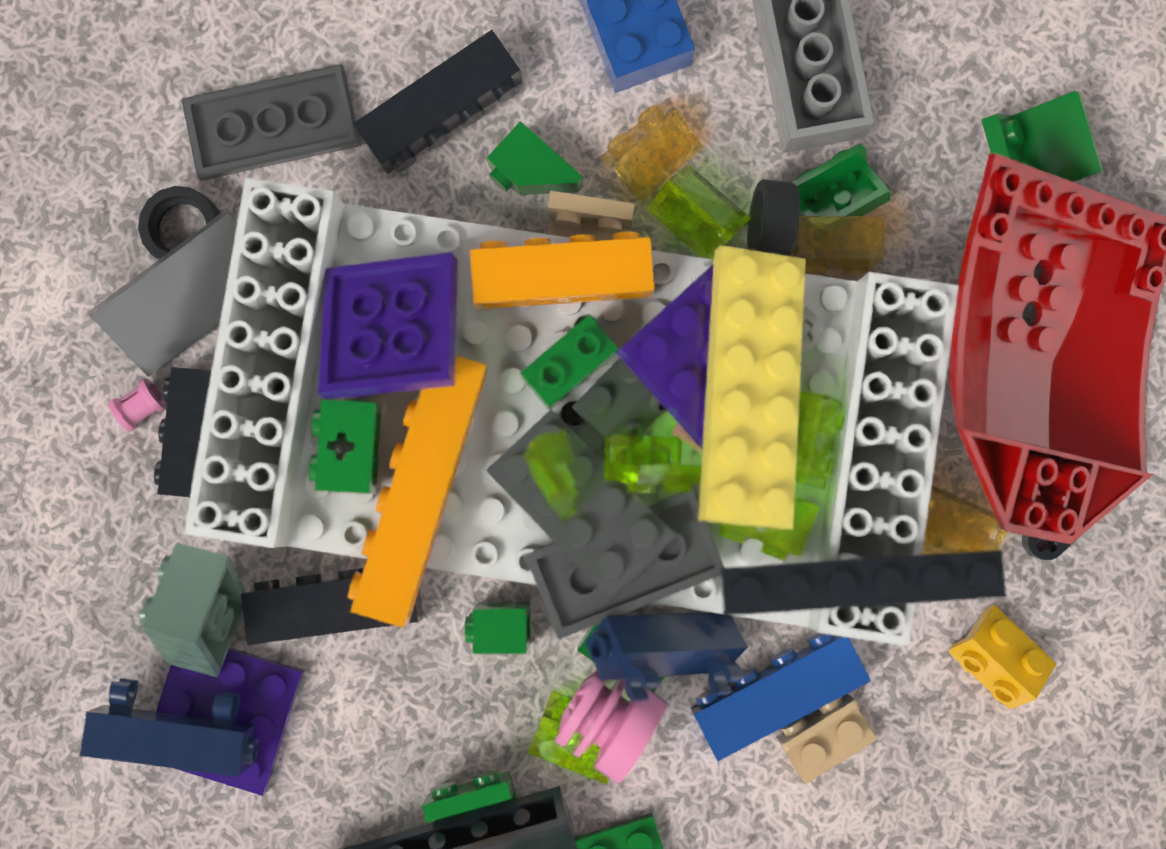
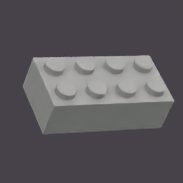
(813, 72)

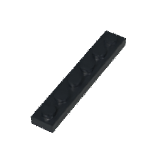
(862, 582)

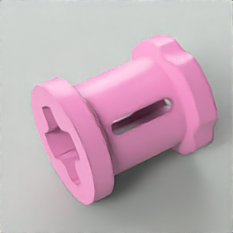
(137, 405)

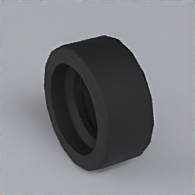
(161, 203)
(774, 217)

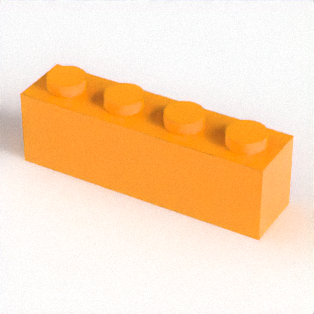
(562, 271)

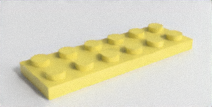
(752, 389)

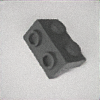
(619, 403)

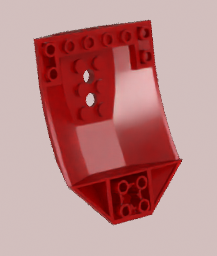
(1061, 401)

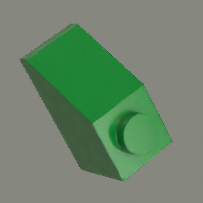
(530, 165)

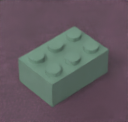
(194, 609)

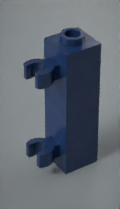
(667, 645)
(169, 739)

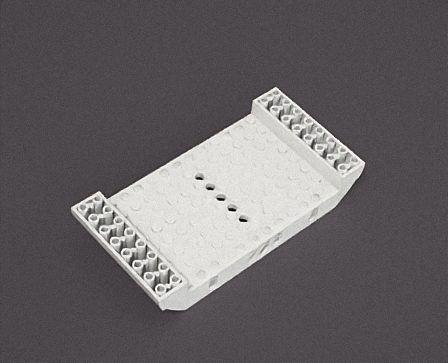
(251, 485)

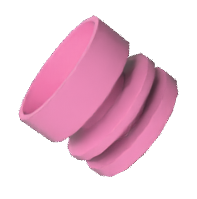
(611, 723)

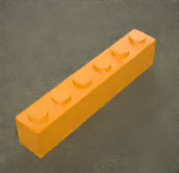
(417, 496)

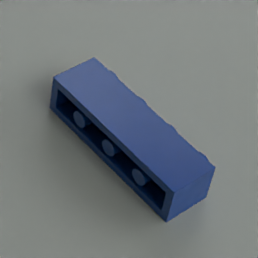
(779, 693)

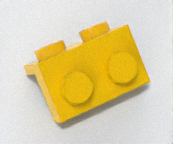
(1004, 659)

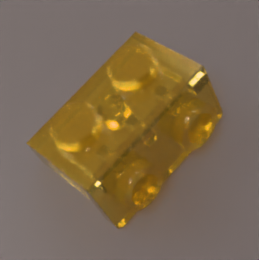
(651, 150)
(840, 243)
(959, 525)

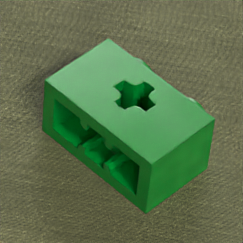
(569, 362)
(362, 427)
(499, 628)

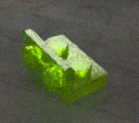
(547, 467)

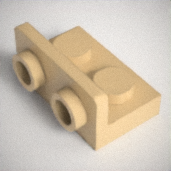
(587, 216)
(826, 738)

